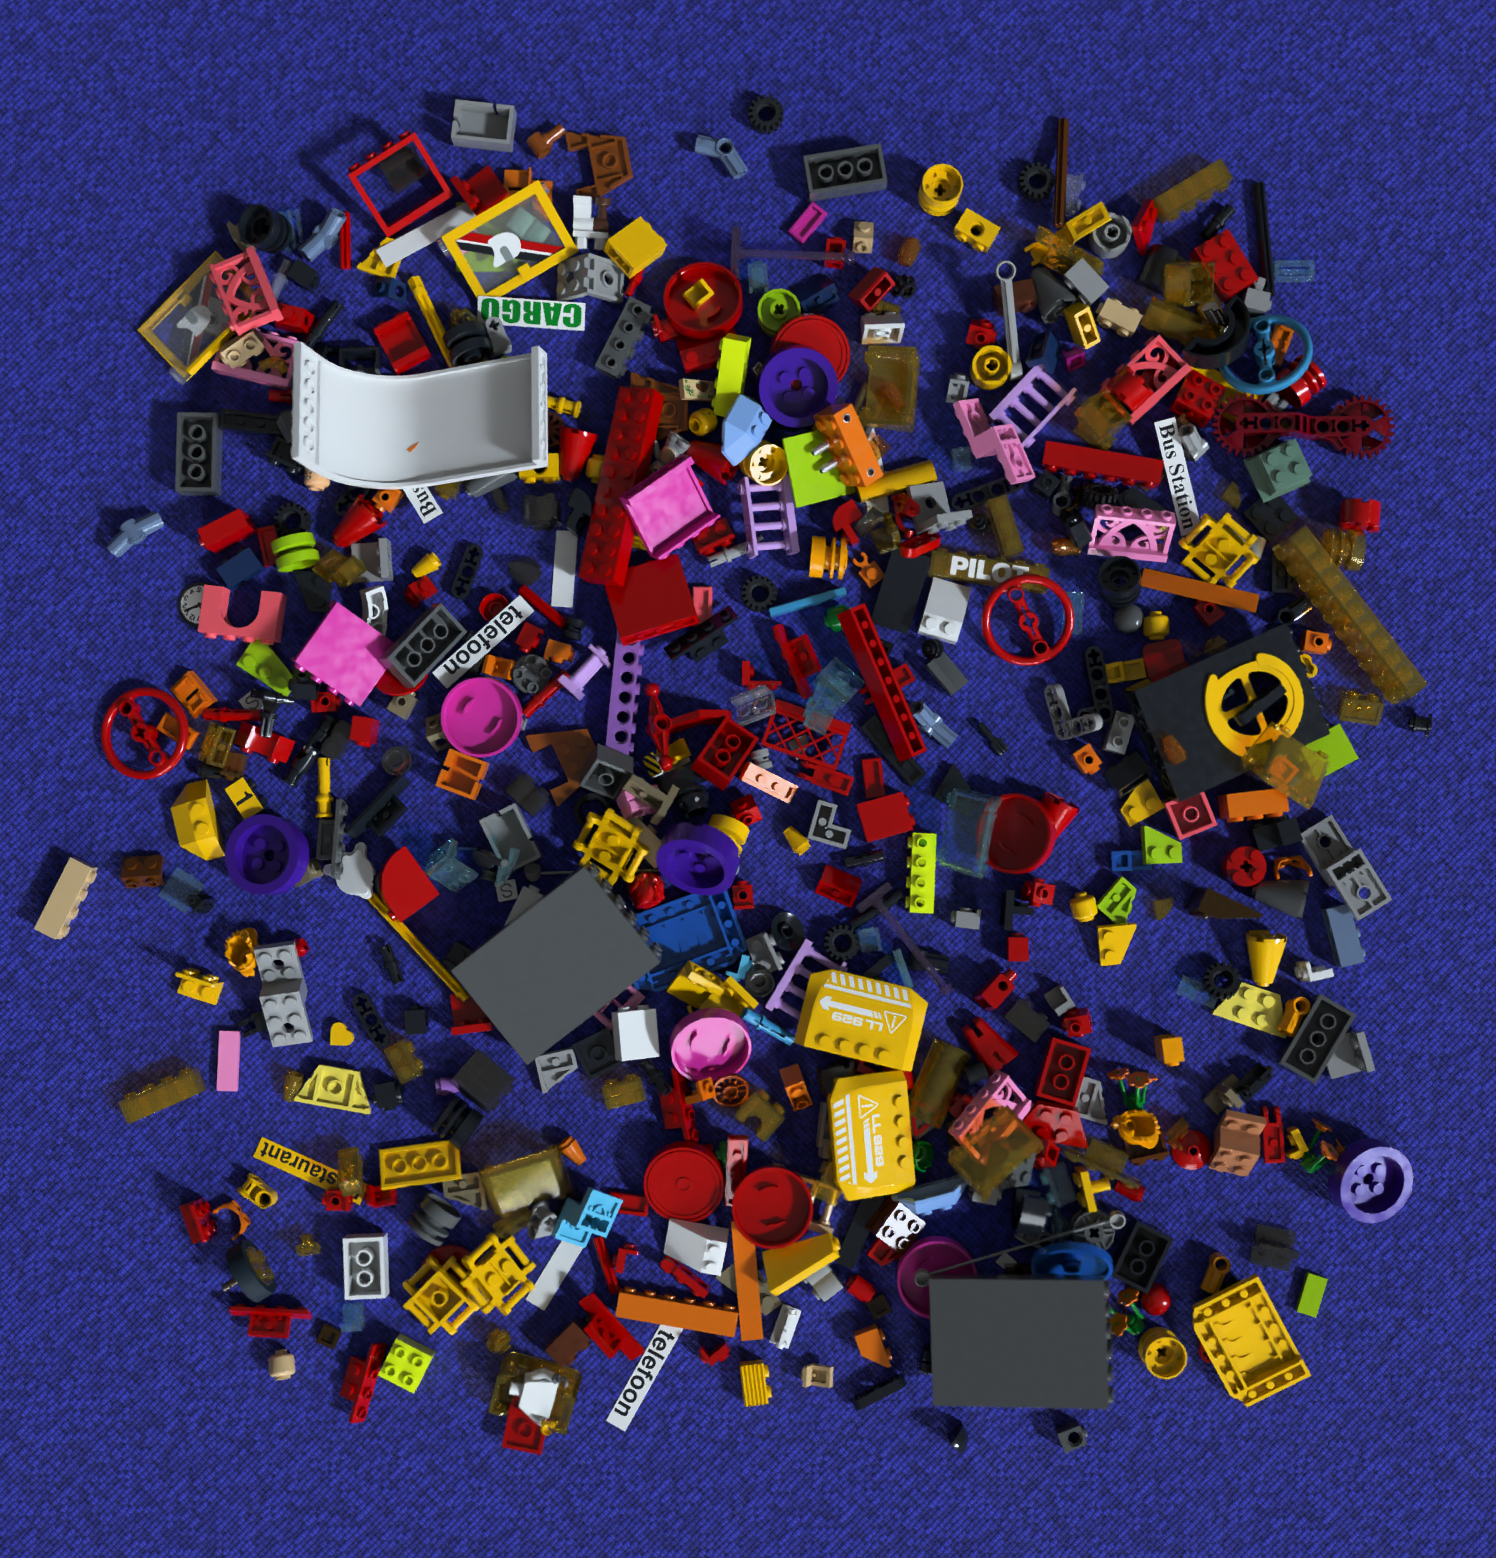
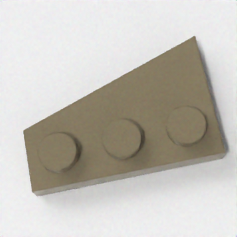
(767, 1300)

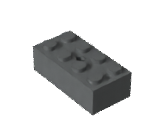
(862, 166)
(197, 435)
(436, 632)
(1326, 1021)

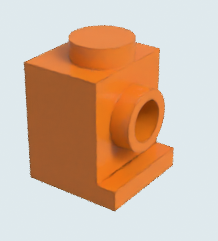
(395, 496)
(1308, 644)
(559, 652)
(1079, 758)

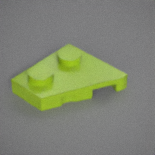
(1159, 848)
(1117, 900)

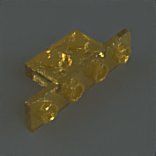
(1062, 254)
(1106, 1159)

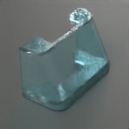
(968, 832)

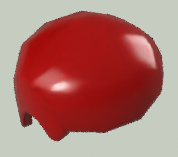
(1157, 1299)

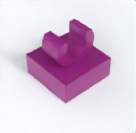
(1074, 359)

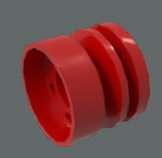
(1307, 385)

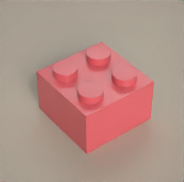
(1190, 815)

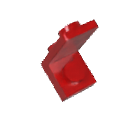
(663, 329)
(748, 672)

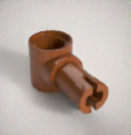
(541, 142)

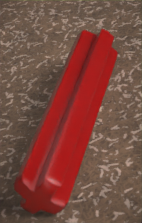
(345, 244)
(542, 606)
(606, 1265)

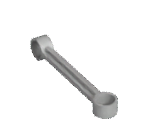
(1010, 321)

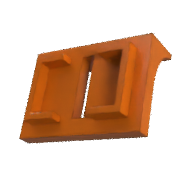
(517, 179)
(186, 686)

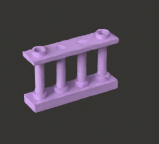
(1026, 386)
(786, 524)
(587, 670)
(796, 967)

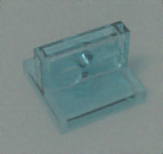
(842, 681)

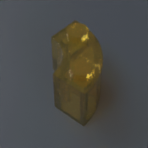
(339, 568)

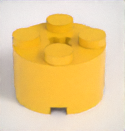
(999, 361)

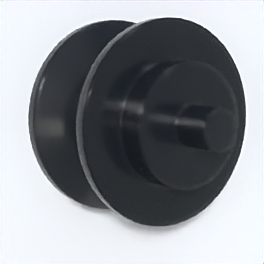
(980, 523)
(932, 648)

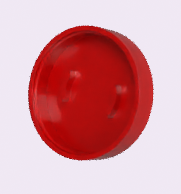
(716, 314)
(1021, 835)
(772, 1207)

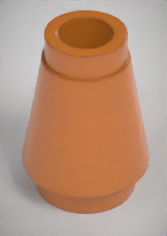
(571, 1149)

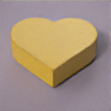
(1312, 668)
(340, 1035)

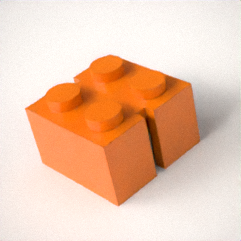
(462, 774)

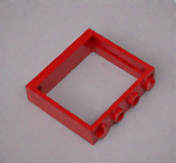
(418, 210)

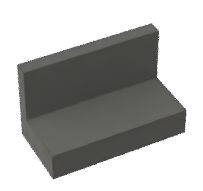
(947, 674)

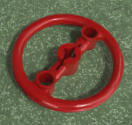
(1047, 652)
(144, 733)

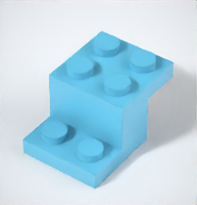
(583, 1218)

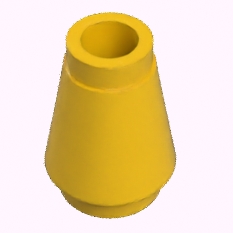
(426, 565)
(796, 840)

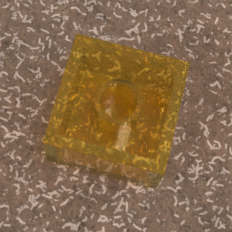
(1103, 415)

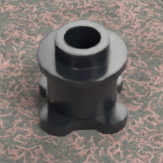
(1420, 724)

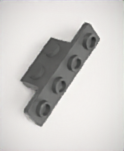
(330, 839)

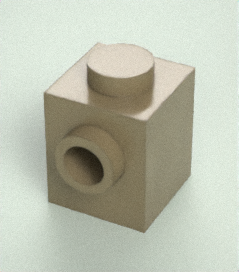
(403, 705)

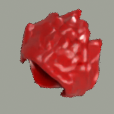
(646, 890)

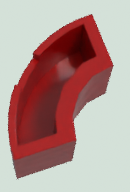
(276, 747)

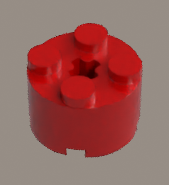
(1129, 388)
(1360, 515)
(1254, 869)

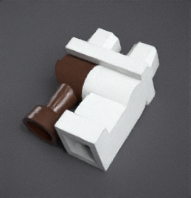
(590, 227)

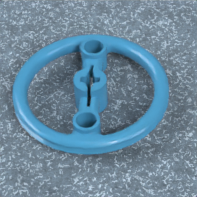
(1262, 329)

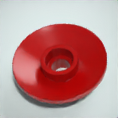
(1192, 1161)

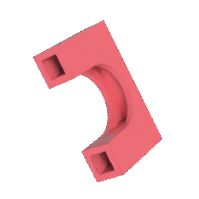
(266, 626)

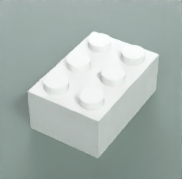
(366, 1266)

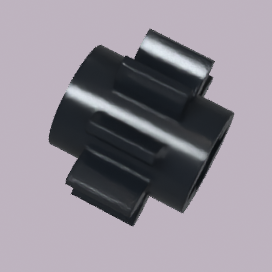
(904, 286)

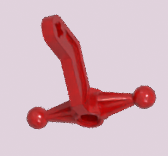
(667, 726)

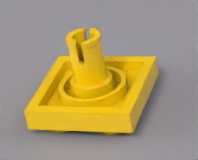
(1087, 1188)

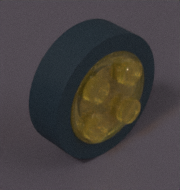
(250, 1271)

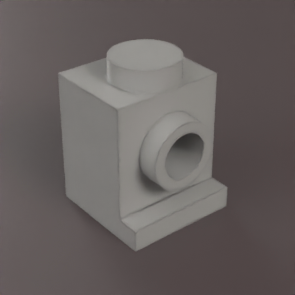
(965, 918)

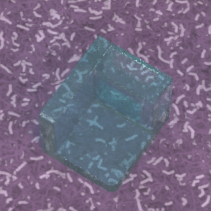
(960, 459)
(869, 939)
(353, 1317)

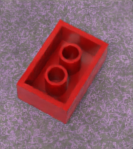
(1232, 270)
(724, 753)
(1062, 1071)

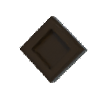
(879, 1306)
(329, 1335)

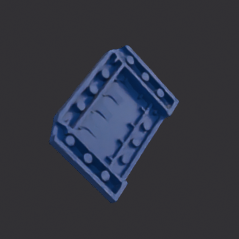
(693, 930)

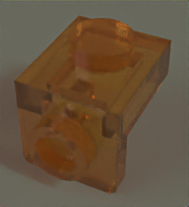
(234, 766)

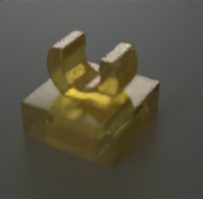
(308, 1246)

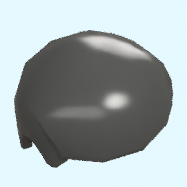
(1128, 619)

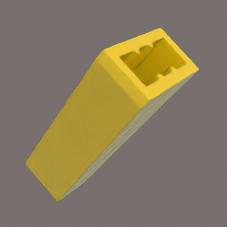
(799, 1260)

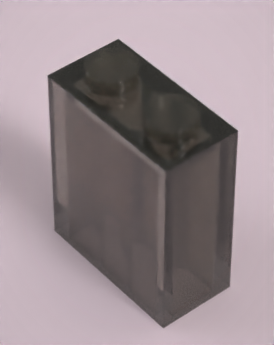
(483, 1081)

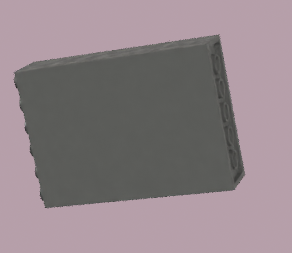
(558, 962)
(1021, 1340)

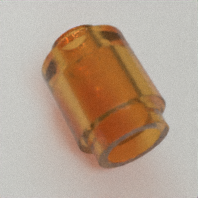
(908, 251)

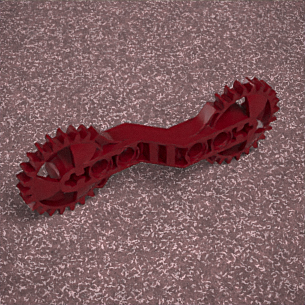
(1303, 426)

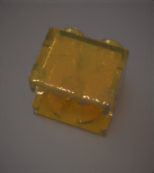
(1189, 283)
(759, 1105)

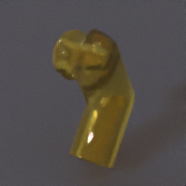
(886, 307)

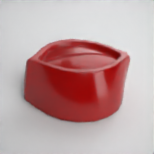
(492, 605)

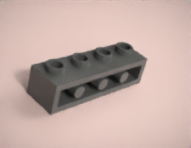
(624, 338)

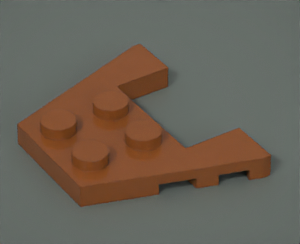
(608, 159)
(674, 411)
(572, 750)

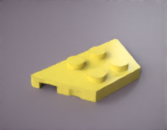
(1253, 1008)
(335, 1089)

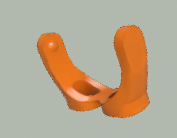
(1301, 863)
(244, 1219)

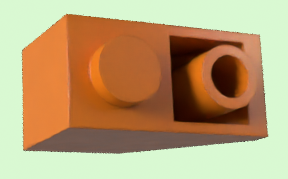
(795, 1087)
(871, 1345)

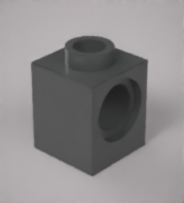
(1064, 1431)

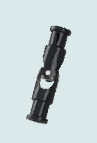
(307, 755)

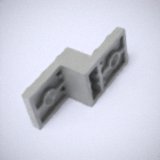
(1344, 867)
(283, 993)

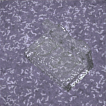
(1074, 186)
(754, 705)

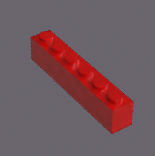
(1102, 464)

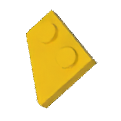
(1113, 942)

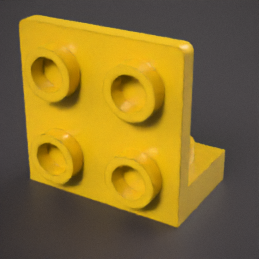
(695, 984)
(198, 986)
(733, 998)

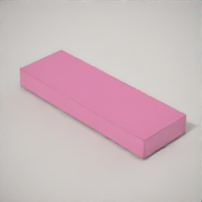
(228, 1060)

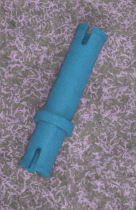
(767, 1026)

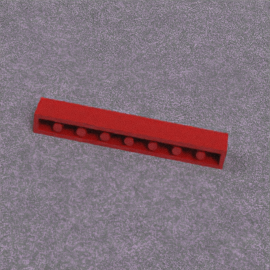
(882, 682)

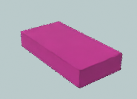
(807, 223)

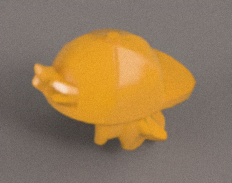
(241, 950)
(1137, 1127)

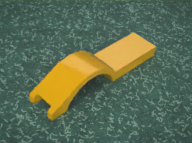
(1074, 229)

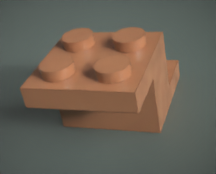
(1237, 1143)

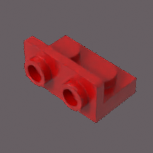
(714, 537)

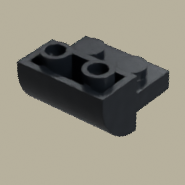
(1152, 270)
(582, 510)

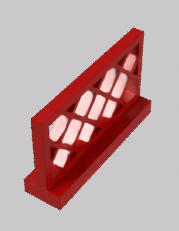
(796, 713)

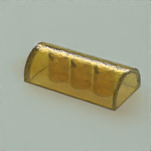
(937, 1083)

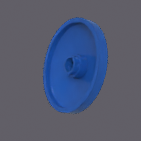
(1072, 1259)

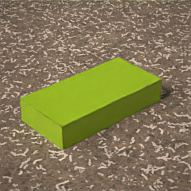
(1311, 1294)

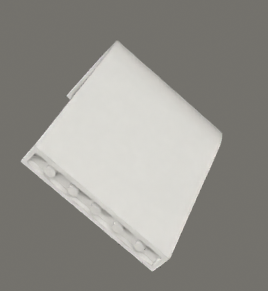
(464, 417)

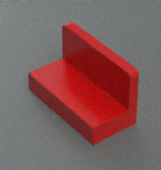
(838, 886)

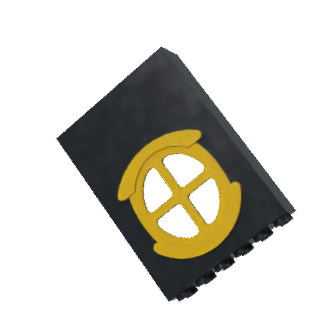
(1189, 703)

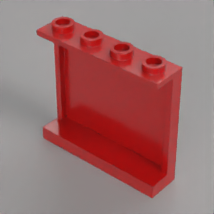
(652, 600)

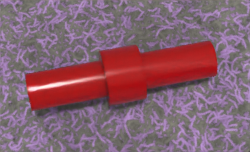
(634, 281)

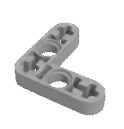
(1068, 723)

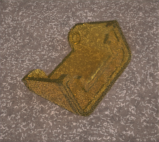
(885, 365)
(1287, 764)
(526, 1180)
(513, 1370)

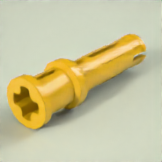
(562, 405)
(324, 798)

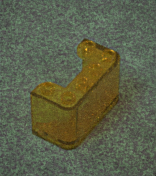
(994, 1151)

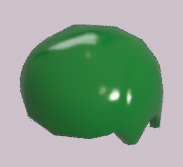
(922, 1155)

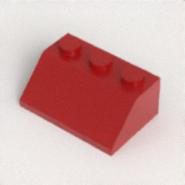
(699, 354)

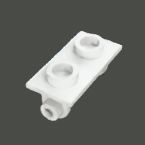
(785, 1326)

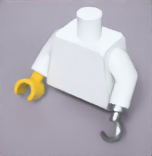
(538, 1395)

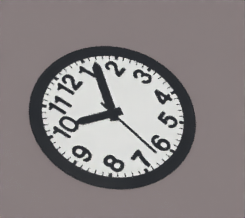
(190, 603)

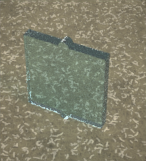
(179, 888)

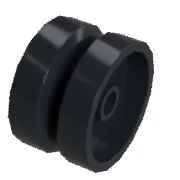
(467, 343)

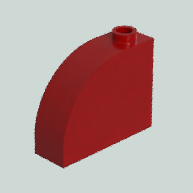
(404, 885)

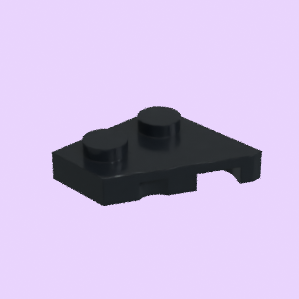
(952, 780)

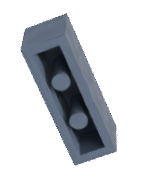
(1343, 935)

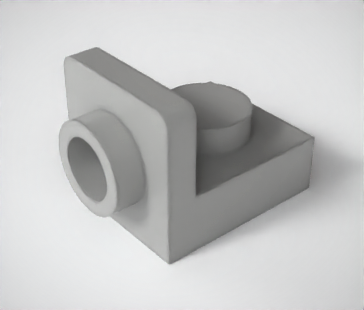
(957, 387)

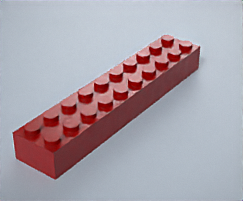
(623, 467)

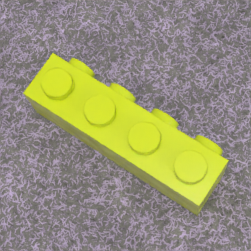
(732, 372)
(922, 872)

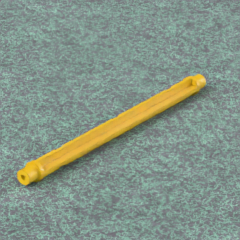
(420, 949)

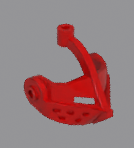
(905, 507)

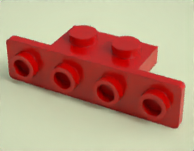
(799, 657)
(676, 1111)
(269, 1321)
(607, 1330)
(361, 1380)

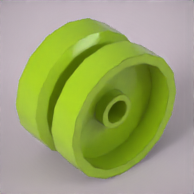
(773, 302)
(295, 552)

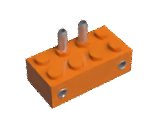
(847, 445)

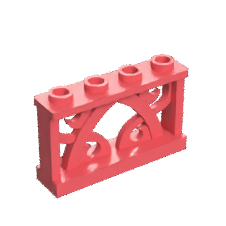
(252, 266)
(1172, 375)

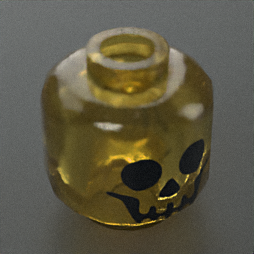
(461, 316)

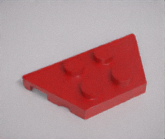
(1057, 1123)

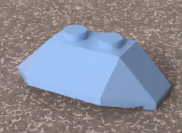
(743, 428)
(932, 1195)

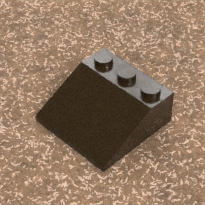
(1207, 904)

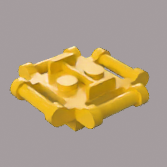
(1219, 549)
(612, 845)
(497, 1274)
(439, 1296)

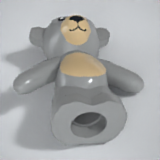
(673, 447)

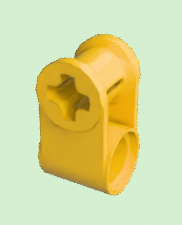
(255, 1188)

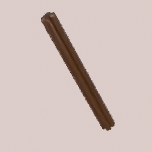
(1061, 173)

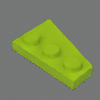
(266, 666)

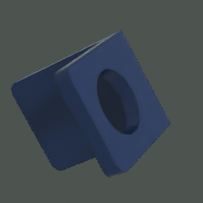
(386, 289)
(458, 848)

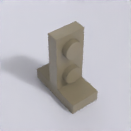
(651, 796)
(1223, 1095)

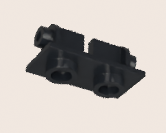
(200, 903)
(1253, 1081)

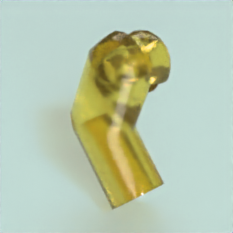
(274, 362)

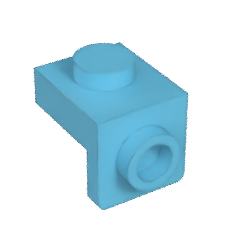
(745, 965)

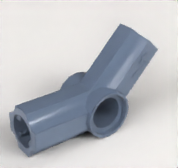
(731, 160)
(324, 235)
(134, 532)
(932, 723)

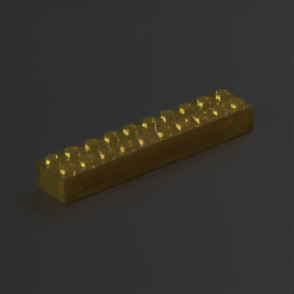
(1349, 616)

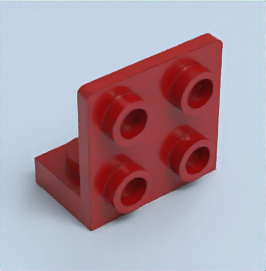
(481, 190)
(1198, 399)
(468, 1017)
(198, 1220)

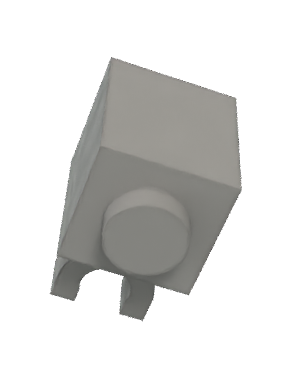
(1256, 299)

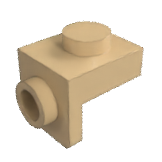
(863, 237)
(817, 1375)

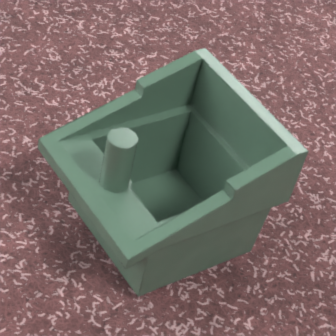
(1278, 470)

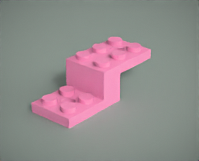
(994, 440)

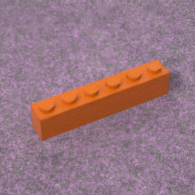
(677, 1312)

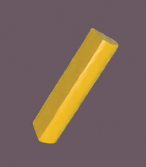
(898, 480)

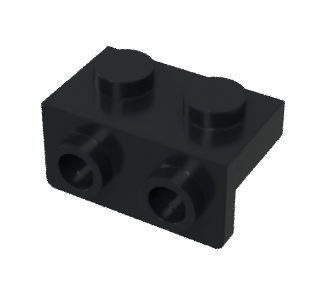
(281, 454)

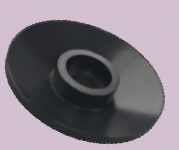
(792, 928)

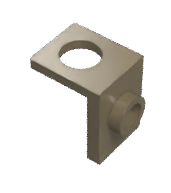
(434, 731)

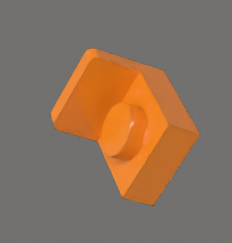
(704, 1091)

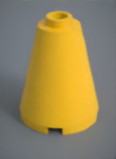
(1265, 954)

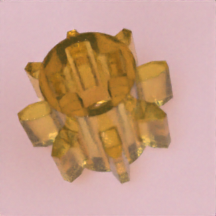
(498, 1341)

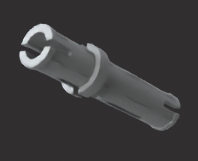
(730, 553)

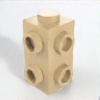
(1118, 317)
(241, 348)

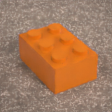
(1252, 805)

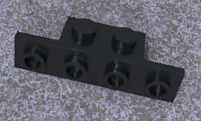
(703, 638)
(382, 811)

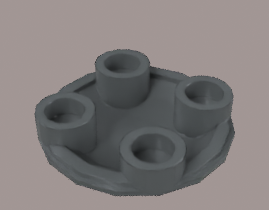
(531, 673)

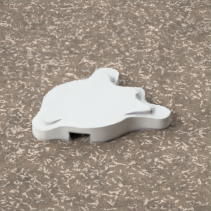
(357, 872)

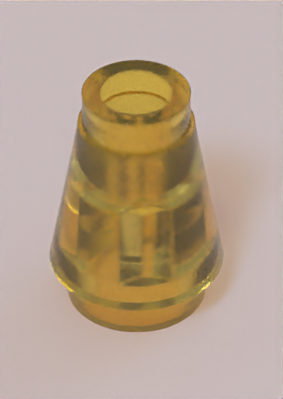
(292, 1084)

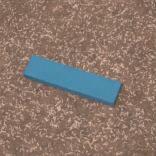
(807, 602)

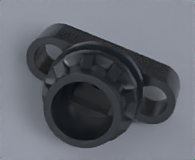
(691, 797)

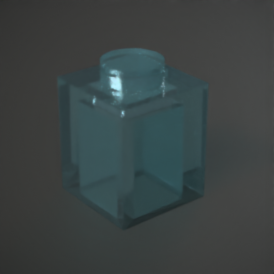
(758, 277)

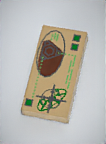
(696, 390)

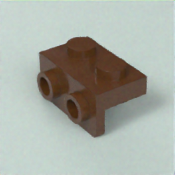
(142, 871)
(1140, 1154)

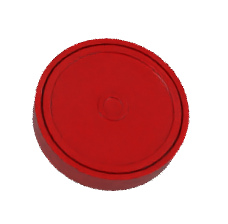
(818, 333)
(684, 1181)

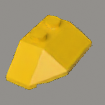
(197, 821)

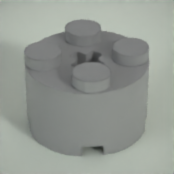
(1105, 245)

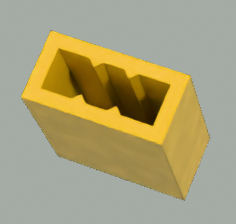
(635, 247)

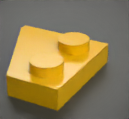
(375, 266)
(1141, 804)

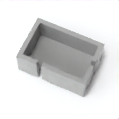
(481, 126)
(511, 832)

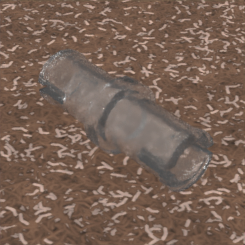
(280, 277)

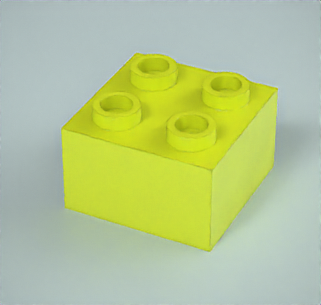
(406, 1363)

